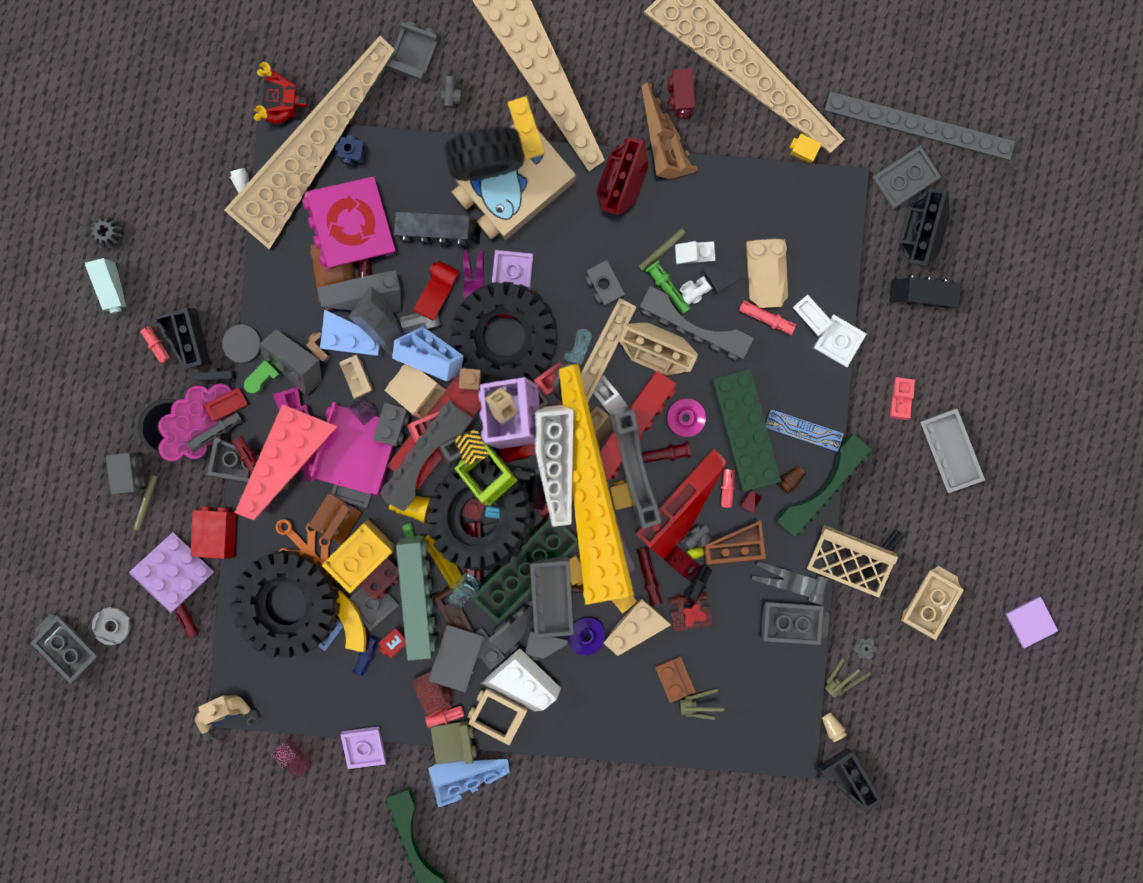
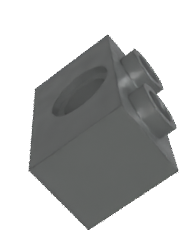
(601, 272)

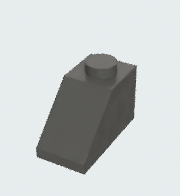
(543, 647)

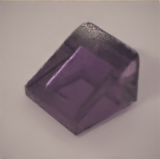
(363, 410)

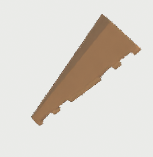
(668, 153)

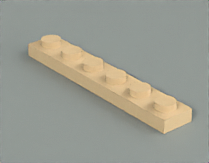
(606, 345)

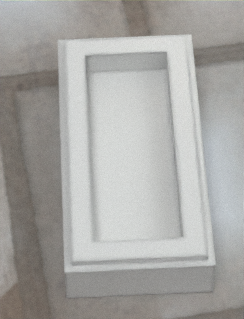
(813, 315)

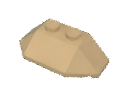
(657, 348)

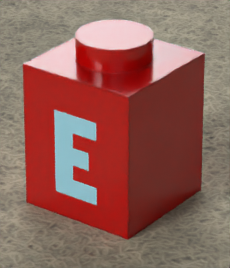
(392, 642)

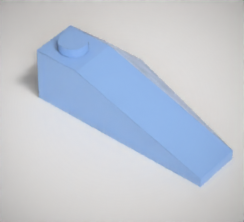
(455, 778)

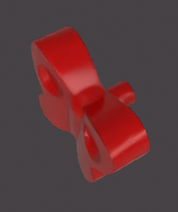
(693, 614)

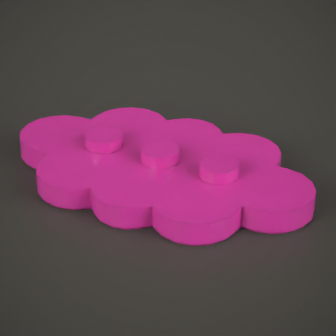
(188, 421)

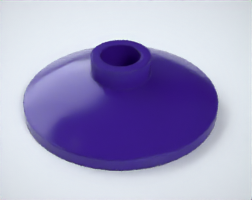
(583, 629)

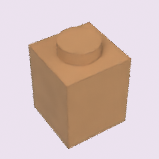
(470, 379)

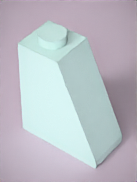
(106, 284)

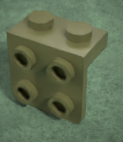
(453, 743)

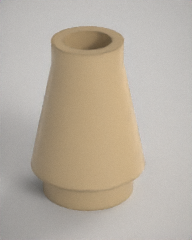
(833, 727)

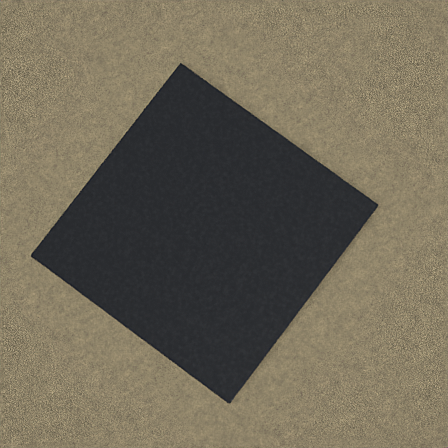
(606, 701)

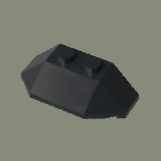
(925, 227)

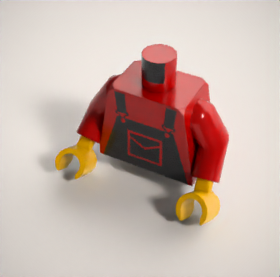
(279, 97)

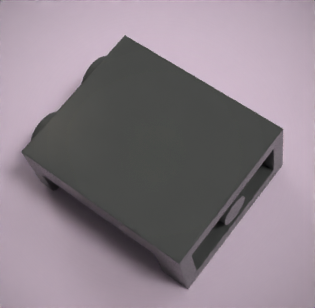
(413, 51)

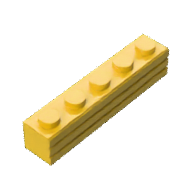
(447, 568)

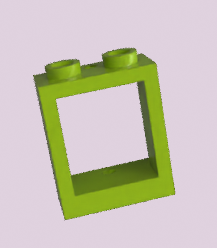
(497, 488)

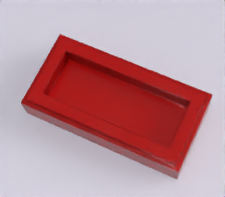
(226, 405)

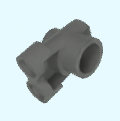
(450, 94)
(698, 536)

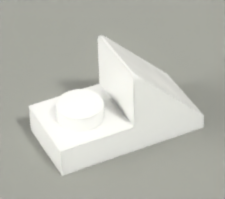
(695, 252)

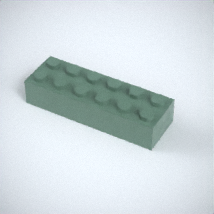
(415, 597)

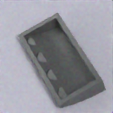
(551, 597)

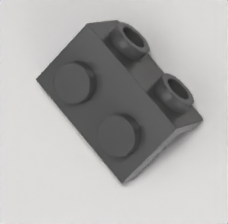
(391, 425)

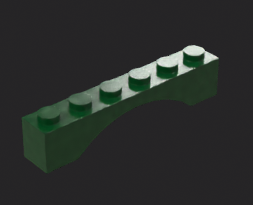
(849, 455)
(402, 806)

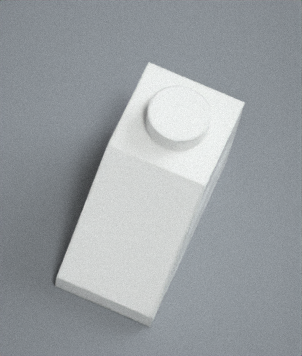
(608, 395)

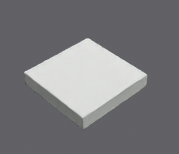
(840, 341)

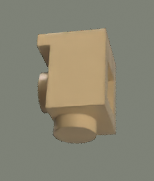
(501, 405)

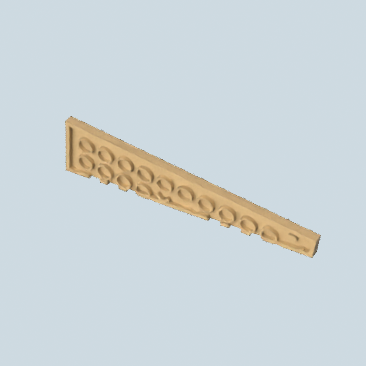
(529, 47)
(726, 47)
(280, 184)

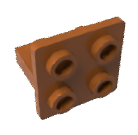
(334, 519)

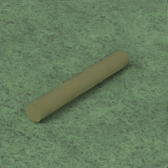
(662, 249)
(145, 502)

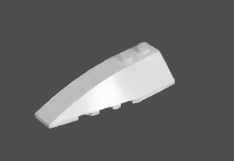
(554, 459)

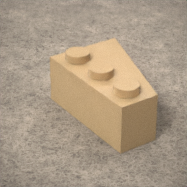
(635, 627)

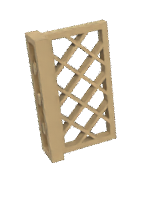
(857, 545)

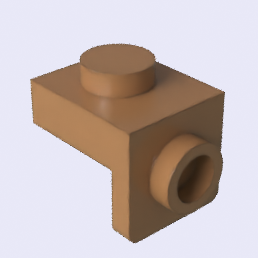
(313, 345)

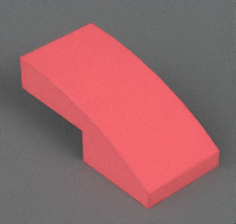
(901, 398)

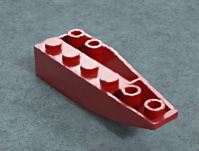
(683, 506)

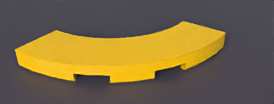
(352, 623)

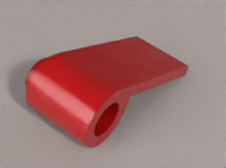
(438, 288)

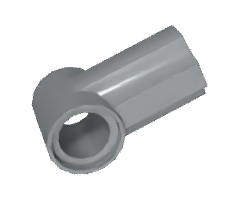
(414, 321)

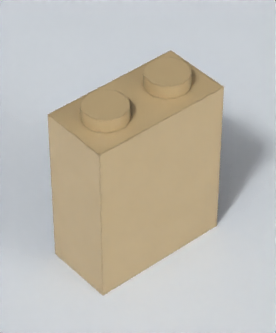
(415, 390)

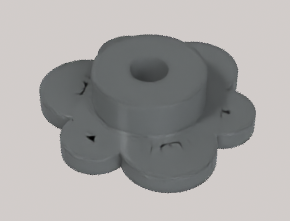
(860, 648)

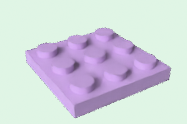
(171, 572)

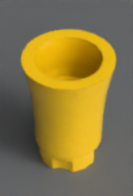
(417, 509)

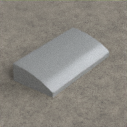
(952, 450)

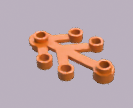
(308, 548)

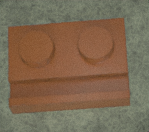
(675, 679)

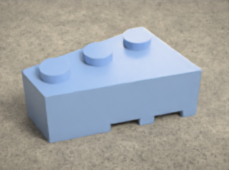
(346, 337)
(428, 353)

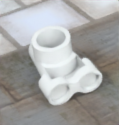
(692, 292)

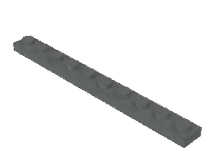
(919, 126)

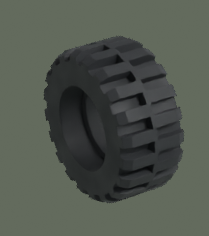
(484, 153)

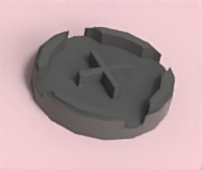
(241, 343)

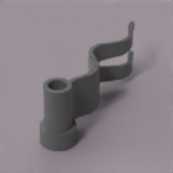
(795, 583)

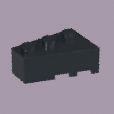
(925, 292)
(185, 336)
(850, 778)

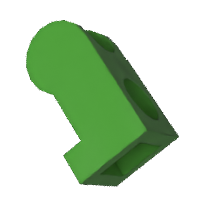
(256, 381)

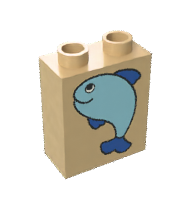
(519, 195)

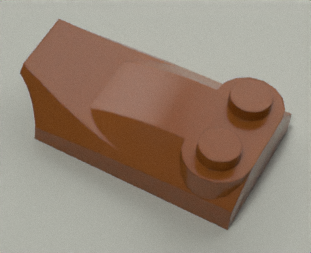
(333, 275)

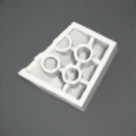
(523, 682)

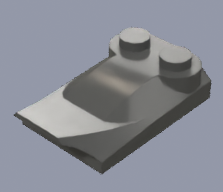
(794, 623)
(64, 648)

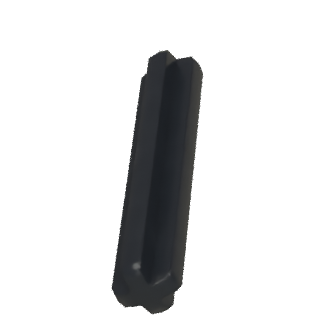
(889, 544)

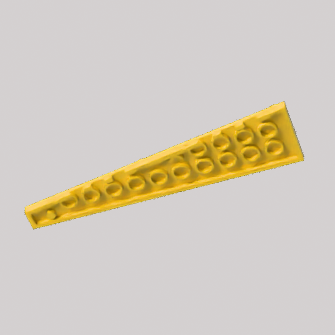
(599, 541)

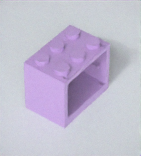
(519, 429)

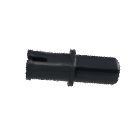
(699, 584)

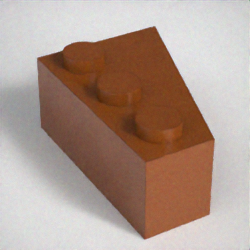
(737, 547)

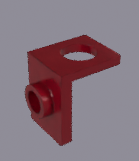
(682, 563)

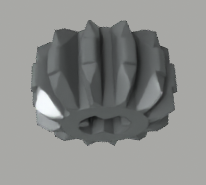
(111, 234)

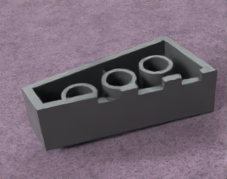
(227, 465)

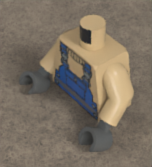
(220, 711)

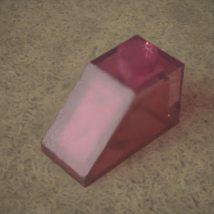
(291, 758)

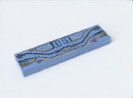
(804, 430)

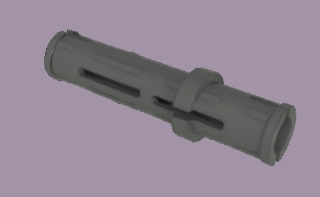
(220, 428)

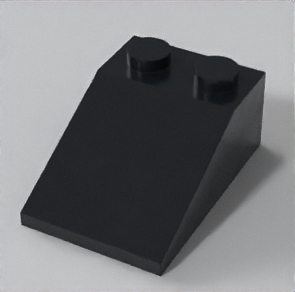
(532, 481)

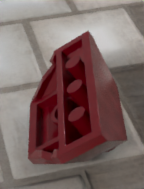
(623, 176)

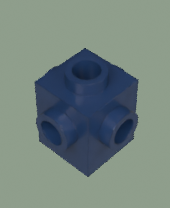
(356, 153)

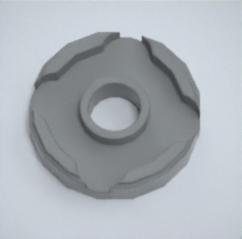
(122, 622)

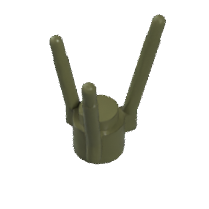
(836, 687)
(689, 707)

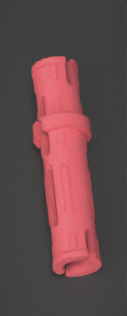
(762, 315)

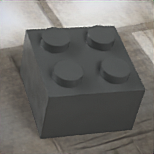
(126, 472)

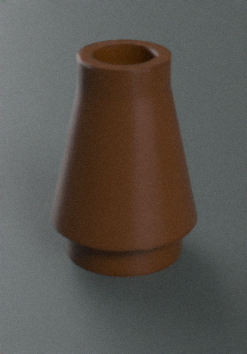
(791, 480)

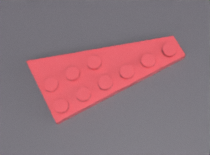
(286, 450)

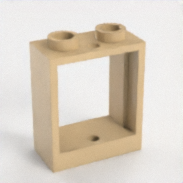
(474, 712)

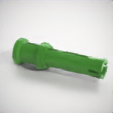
(662, 280)

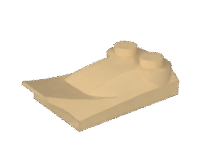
(767, 272)
(933, 602)

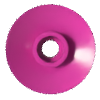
(695, 412)

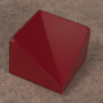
(751, 501)

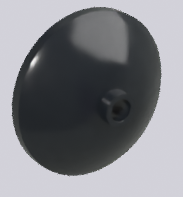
(149, 422)

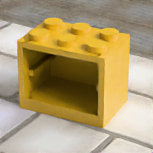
(358, 556)

